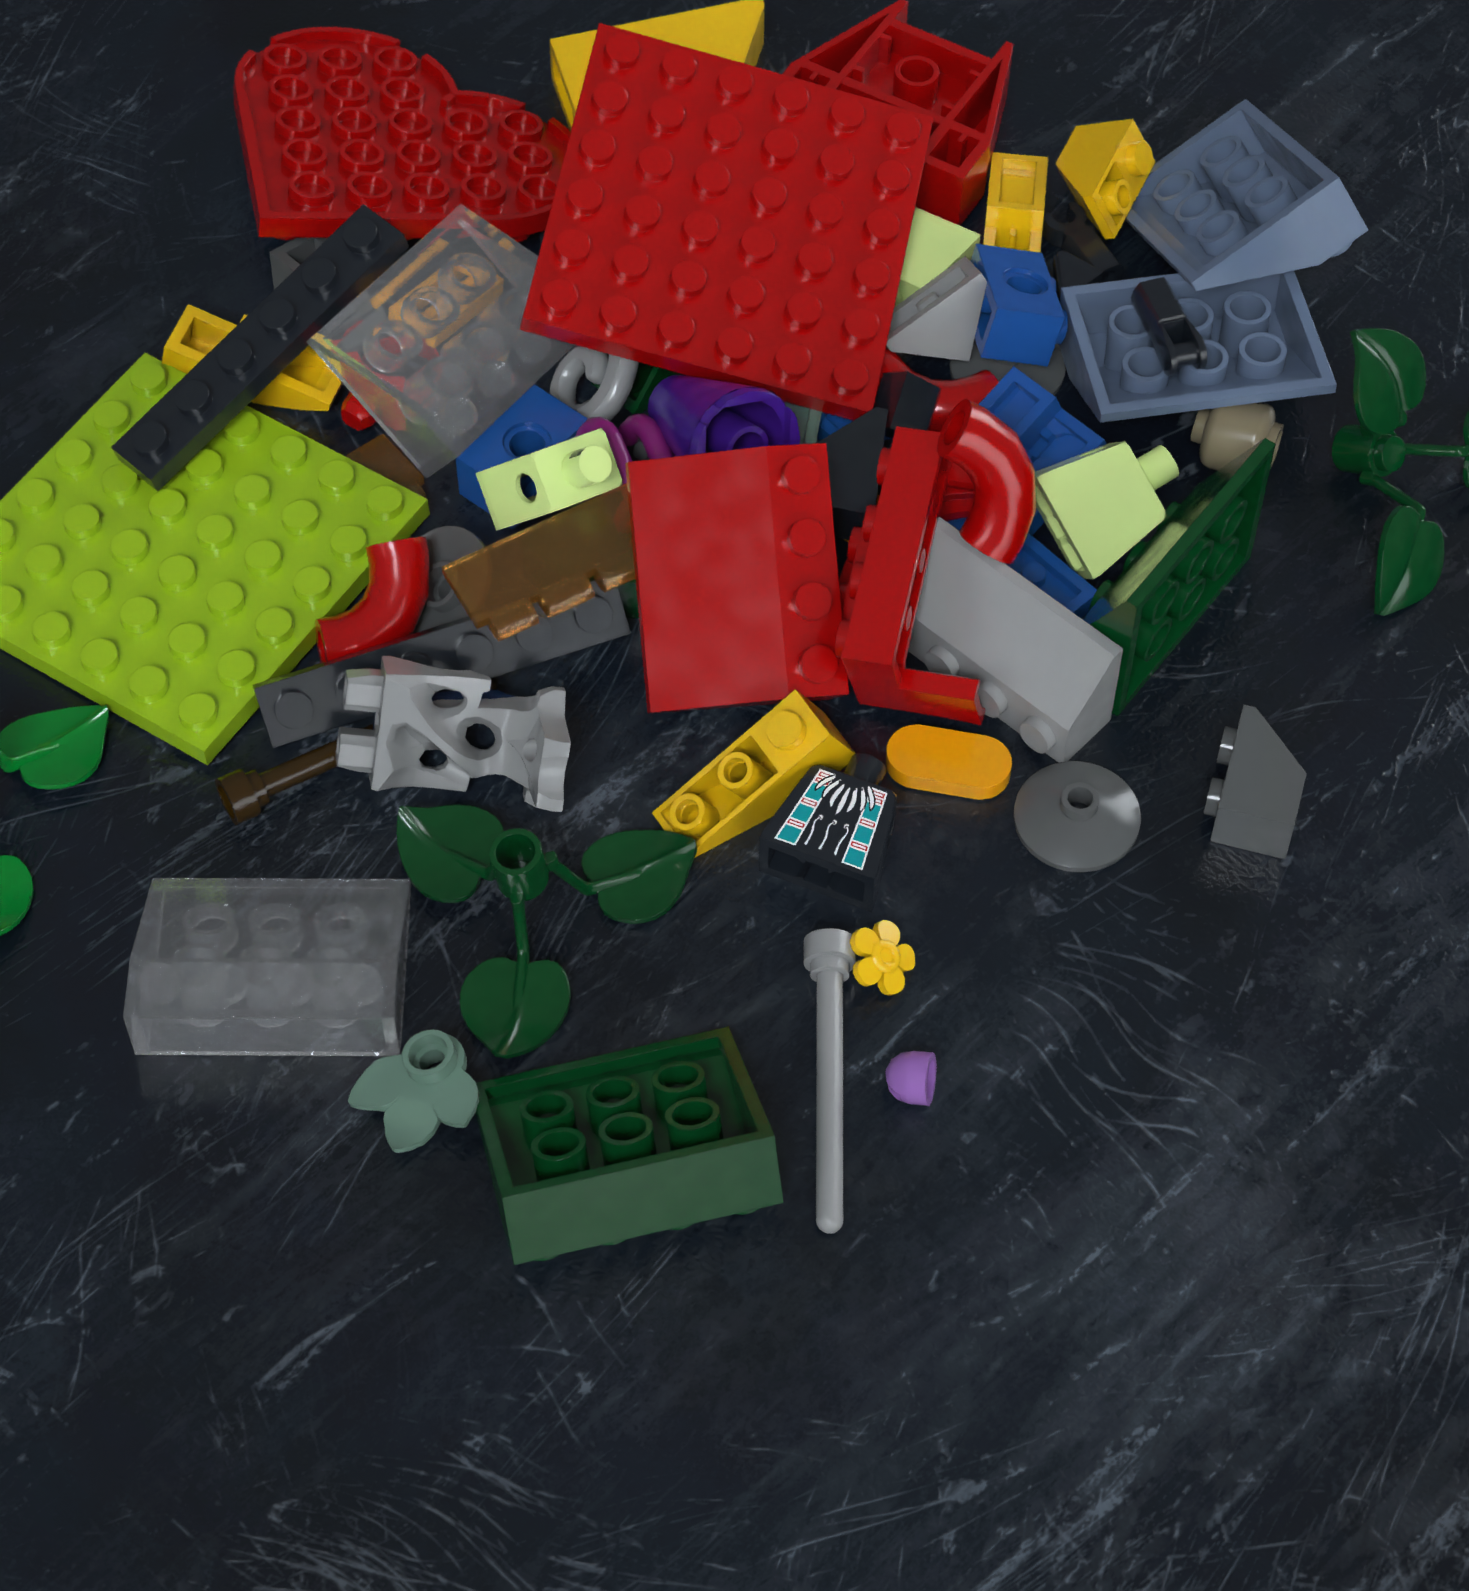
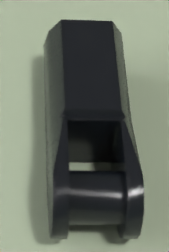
(1168, 327)

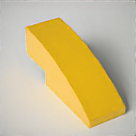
(1016, 201)
(301, 386)

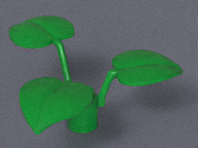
(52, 753)

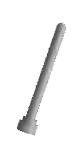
(829, 962)

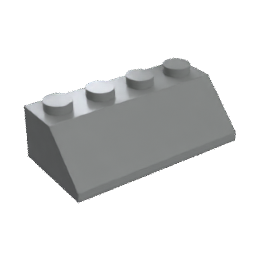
(1033, 656)

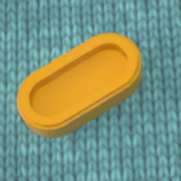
(948, 762)

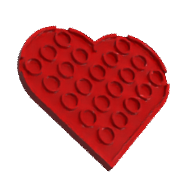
(361, 121)

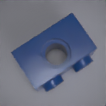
(1019, 307)
(527, 426)

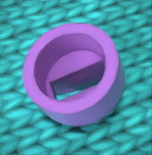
(912, 1077)

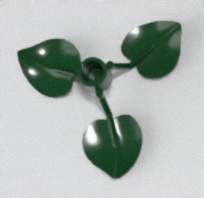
(1385, 386)
(523, 1002)

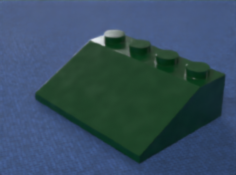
(1181, 568)
(626, 1145)

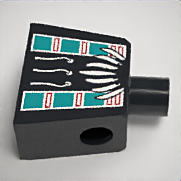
(833, 832)

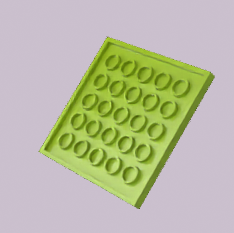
(192, 588)

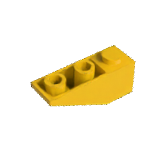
(754, 774)

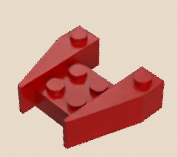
(930, 76)

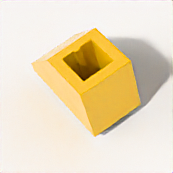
(1106, 171)

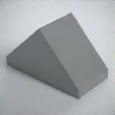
(941, 315)

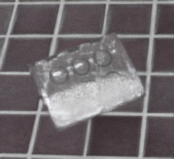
(440, 339)
(269, 967)

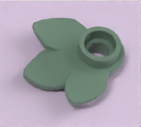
(416, 1096)

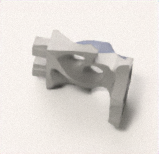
(412, 718)

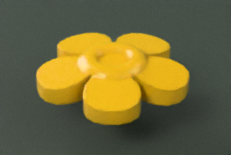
(882, 959)

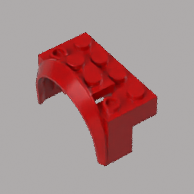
(886, 579)

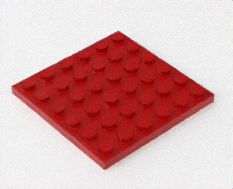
(729, 223)

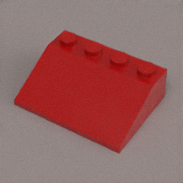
(736, 577)

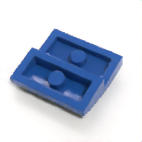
(1040, 422)

